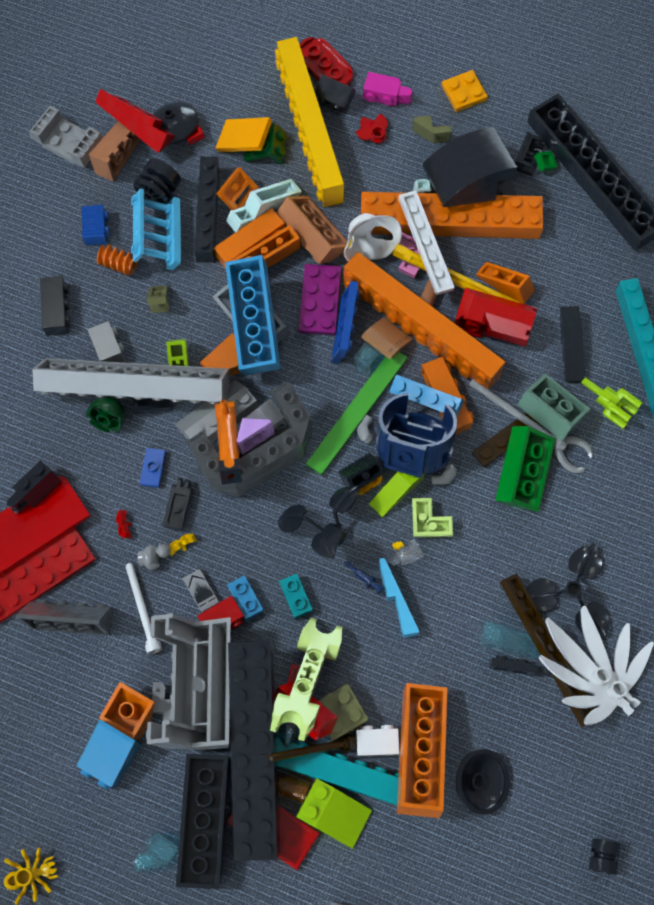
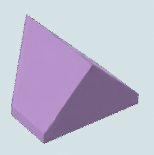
(253, 432)

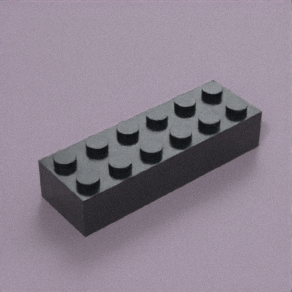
(203, 821)

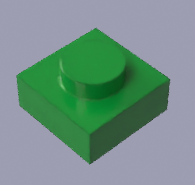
(545, 161)

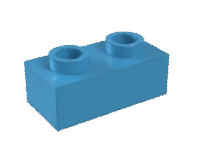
(245, 598)

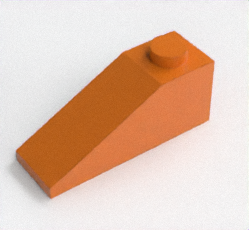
(507, 281)

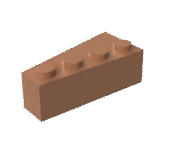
(113, 151)

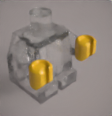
(406, 554)

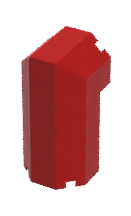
(495, 317)

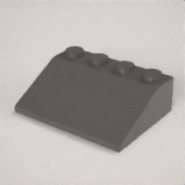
(67, 618)

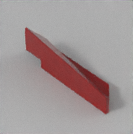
(136, 120)

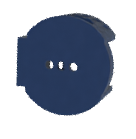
(414, 440)

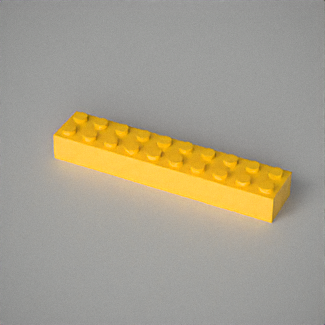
(309, 122)

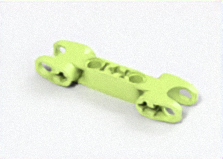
(297, 706)

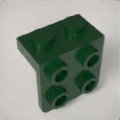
(273, 146)

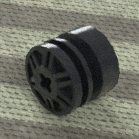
(157, 181)

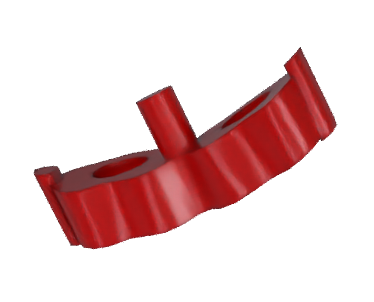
(123, 529)

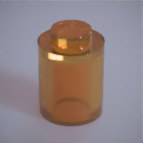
(293, 788)

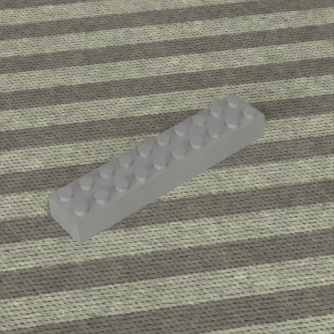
(131, 380)

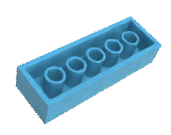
(252, 315)

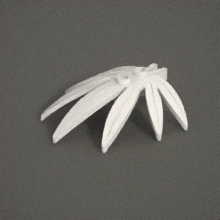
(608, 687)

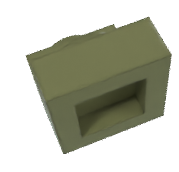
(423, 126)

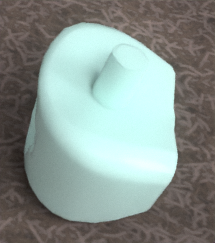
(422, 185)

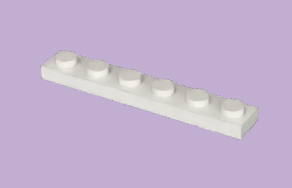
(426, 242)

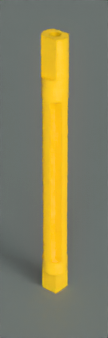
(458, 279)

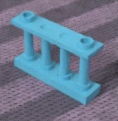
(171, 224)

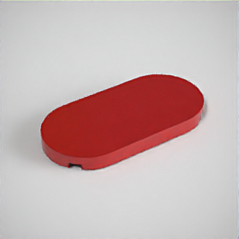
(325, 60)

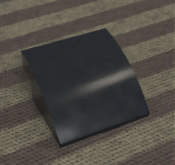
(470, 168)

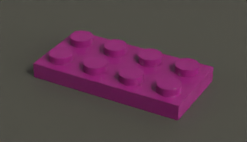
(319, 299)

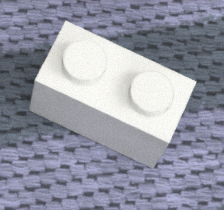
(377, 741)

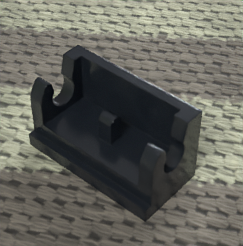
(525, 160)

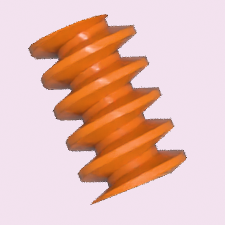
(116, 260)

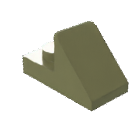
(158, 298)

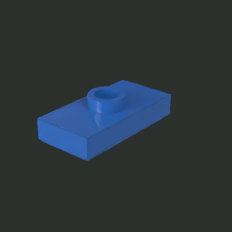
(152, 467)

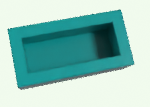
(295, 596)

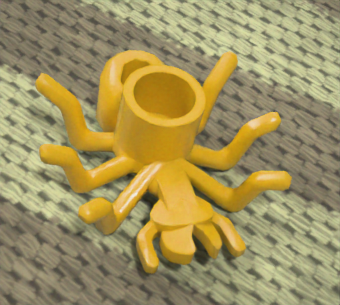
(26, 876)

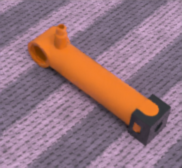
(227, 441)

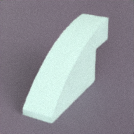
(261, 201)

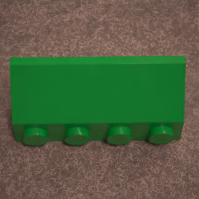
(525, 468)

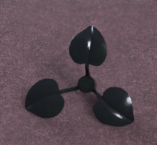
(331, 536)
(585, 563)

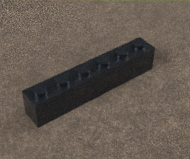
(207, 209)

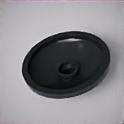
(179, 120)
(490, 784)

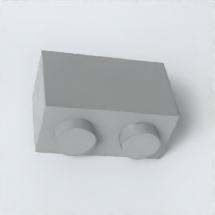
(105, 343)

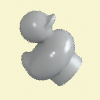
(150, 555)

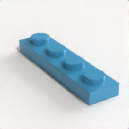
(426, 395)

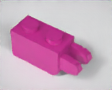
(386, 90)

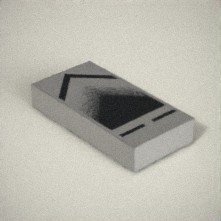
(200, 590)

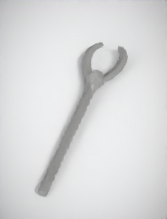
(559, 445)

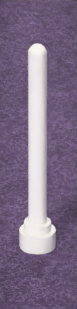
(152, 645)

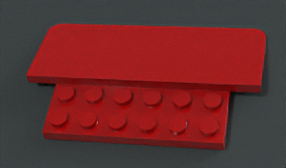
(41, 548)

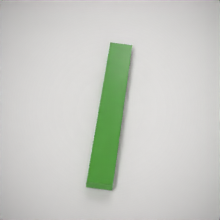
(355, 413)

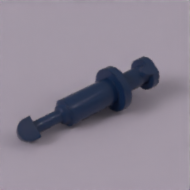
(370, 581)

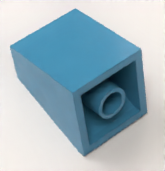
(107, 755)

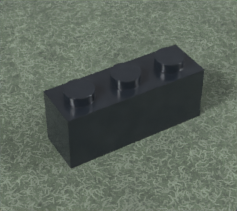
(54, 305)

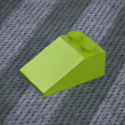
(334, 813)

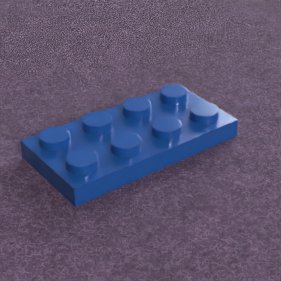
(344, 324)

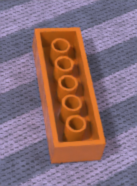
(422, 751)

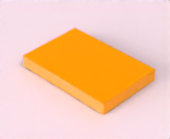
(243, 134)

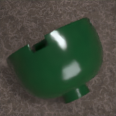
(106, 414)

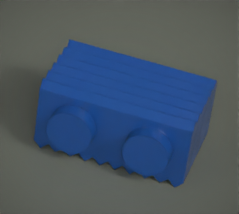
(94, 224)

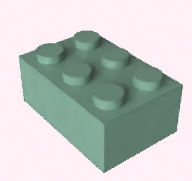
(553, 407)

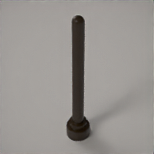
(346, 743)

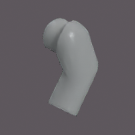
(363, 431)
(446, 477)

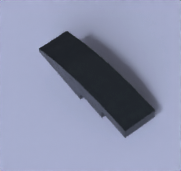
(572, 343)

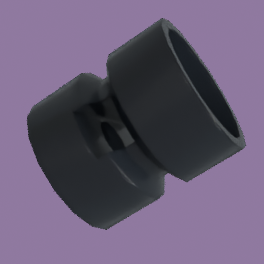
(604, 856)

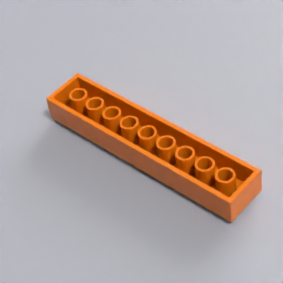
(503, 218)
(423, 322)

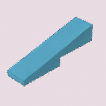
(392, 592)

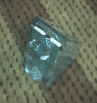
(158, 853)

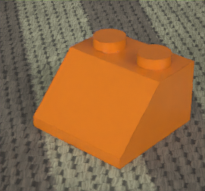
(128, 711)

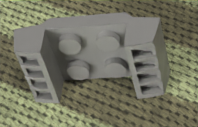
(64, 137)

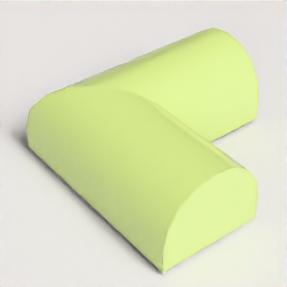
(425, 524)

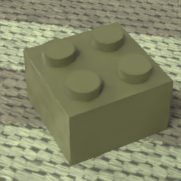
(347, 708)

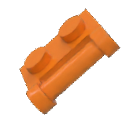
(234, 187)

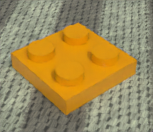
(464, 91)

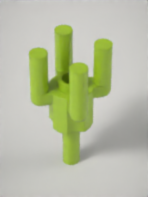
(613, 402)

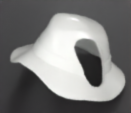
(364, 243)

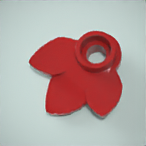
(371, 128)

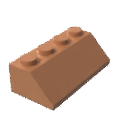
(313, 228)

